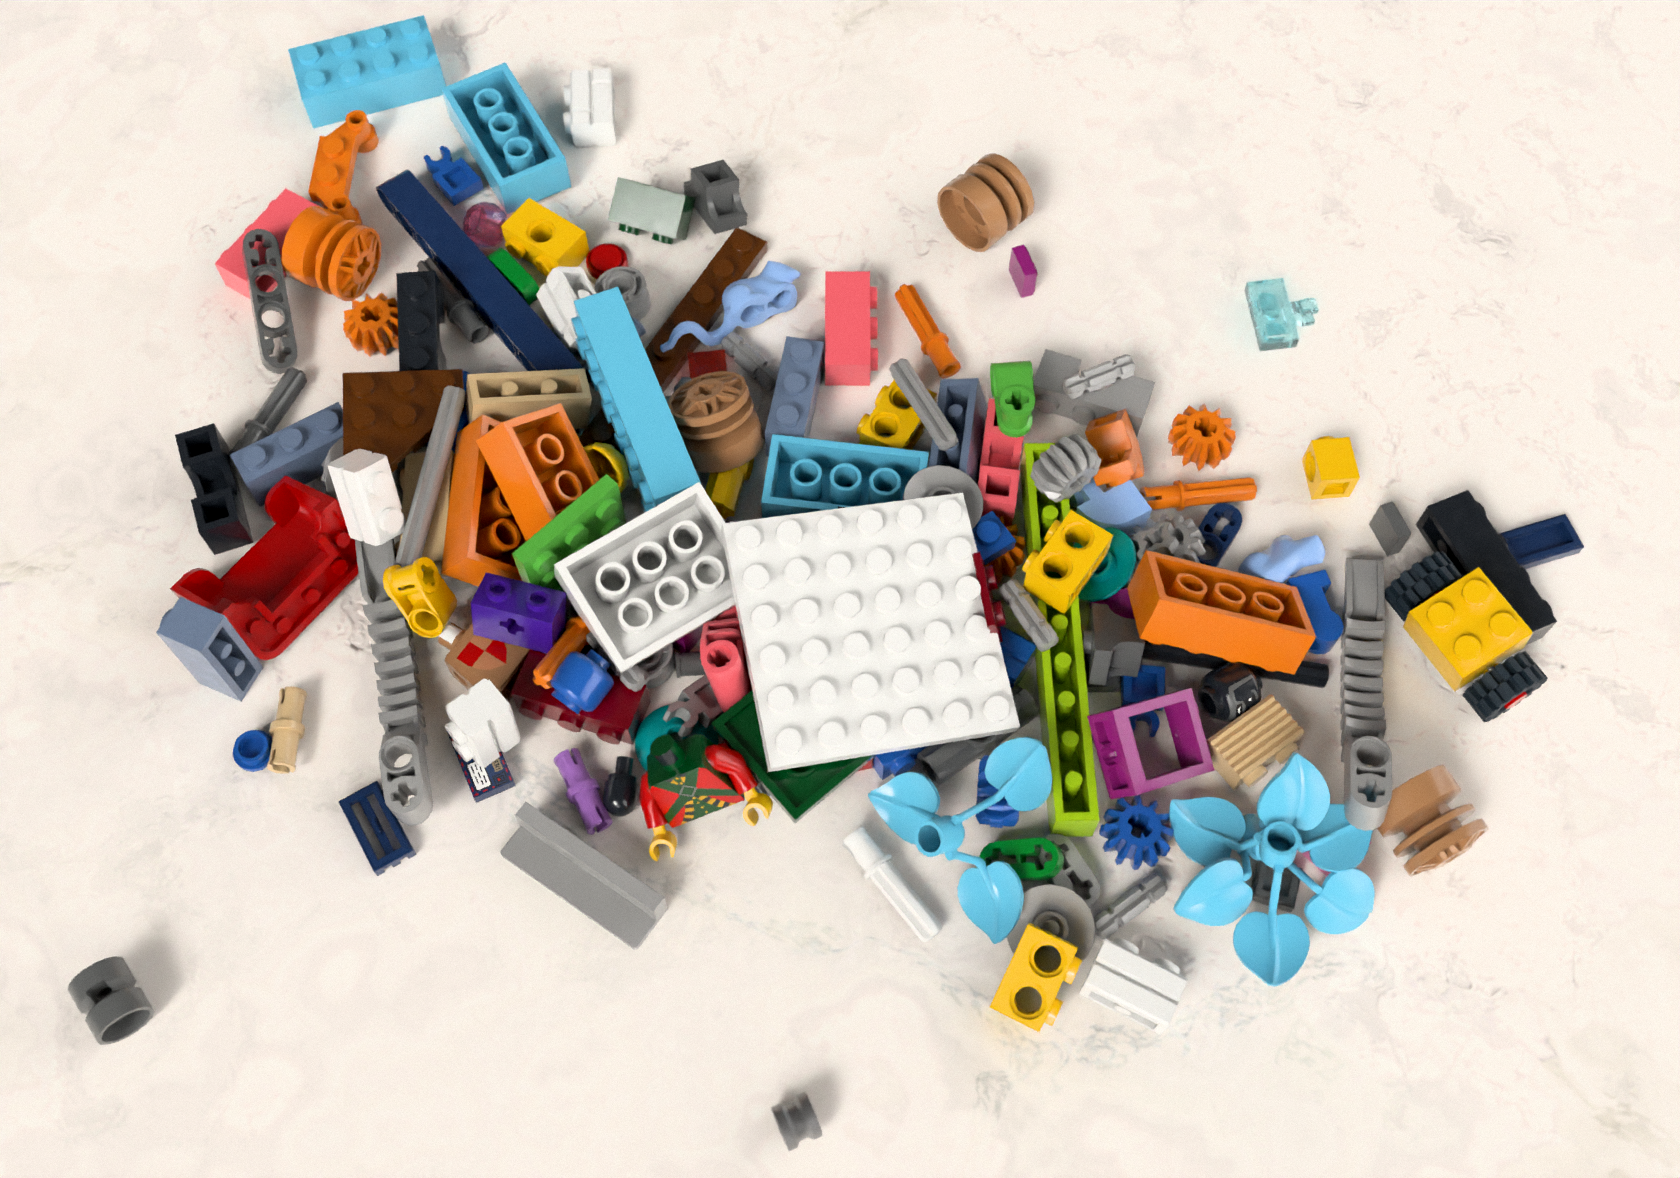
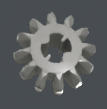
(1065, 468)

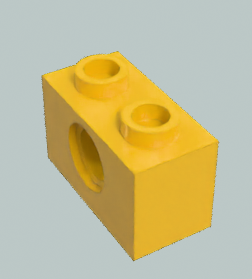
(544, 238)

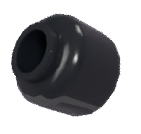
(1230, 691)

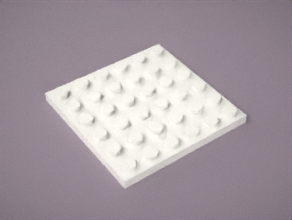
(866, 631)

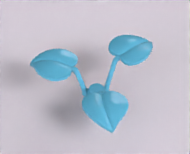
(1301, 799)
(990, 893)
(1267, 943)

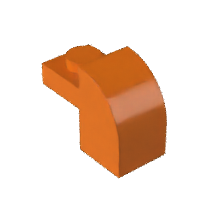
(1116, 447)

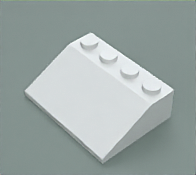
(651, 578)

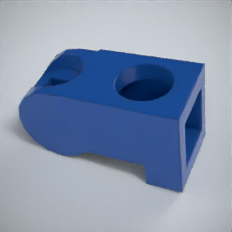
(1325, 622)

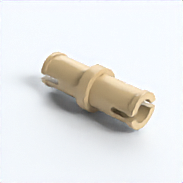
(287, 730)

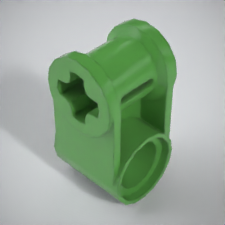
(1013, 396)

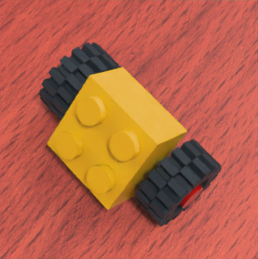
(1466, 633)

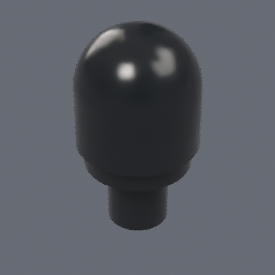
(621, 788)

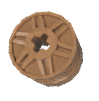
(985, 202)
(717, 421)
(1430, 826)

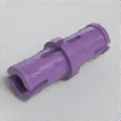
(583, 791)

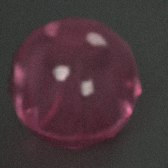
(484, 224)

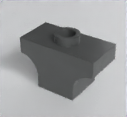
(716, 196)
(1111, 645)

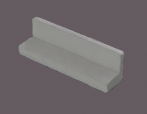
(584, 877)

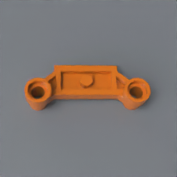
(336, 163)

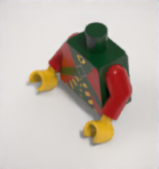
(692, 781)

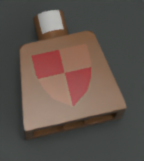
(478, 658)

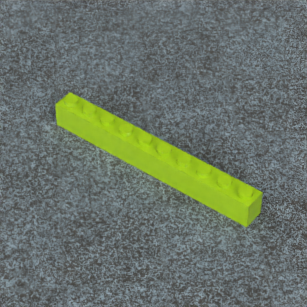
(1061, 680)

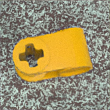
(423, 596)

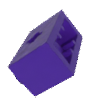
(518, 613)

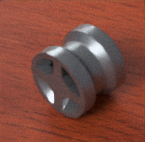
(797, 1121)

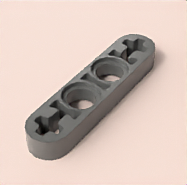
(266, 301)

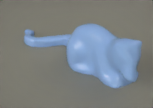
(746, 304)
(1284, 558)

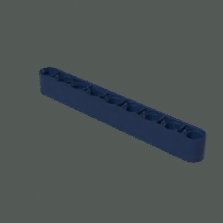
(474, 275)

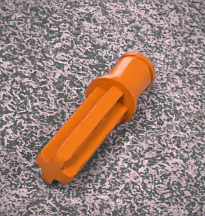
(933, 341)
(1200, 493)
(571, 640)

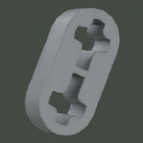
(1075, 867)

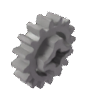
(1166, 539)

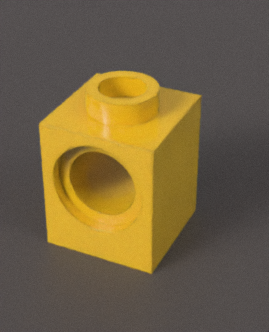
(1330, 468)

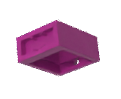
(1124, 772)

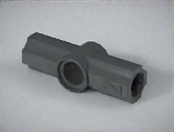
(948, 759)

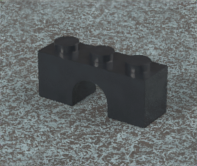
(419, 320)
(219, 502)

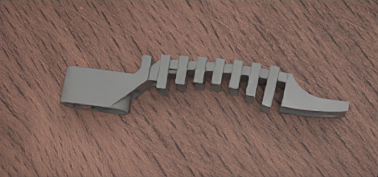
(398, 688)
(1362, 720)

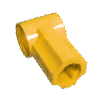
(726, 487)

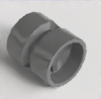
(110, 1000)

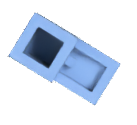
(1116, 508)

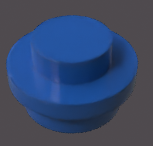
(252, 750)

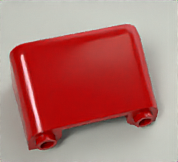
(285, 574)

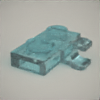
(1275, 316)

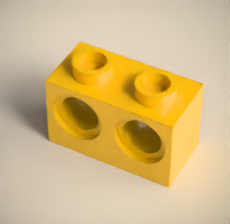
(890, 419)
(1073, 564)
(1026, 973)

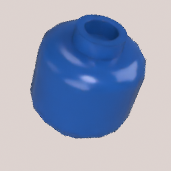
(582, 681)

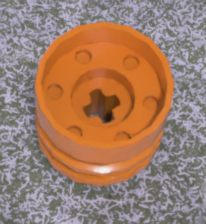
(331, 253)

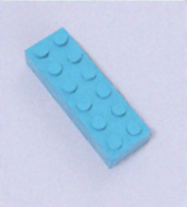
(632, 398)

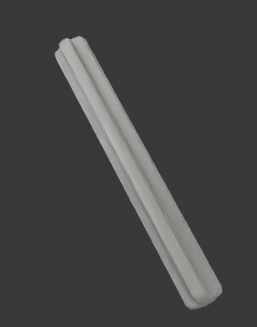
(431, 476)

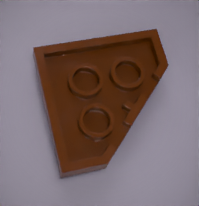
(393, 410)

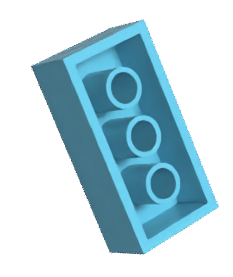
(367, 71)
(506, 137)
(827, 474)

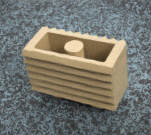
(1253, 742)

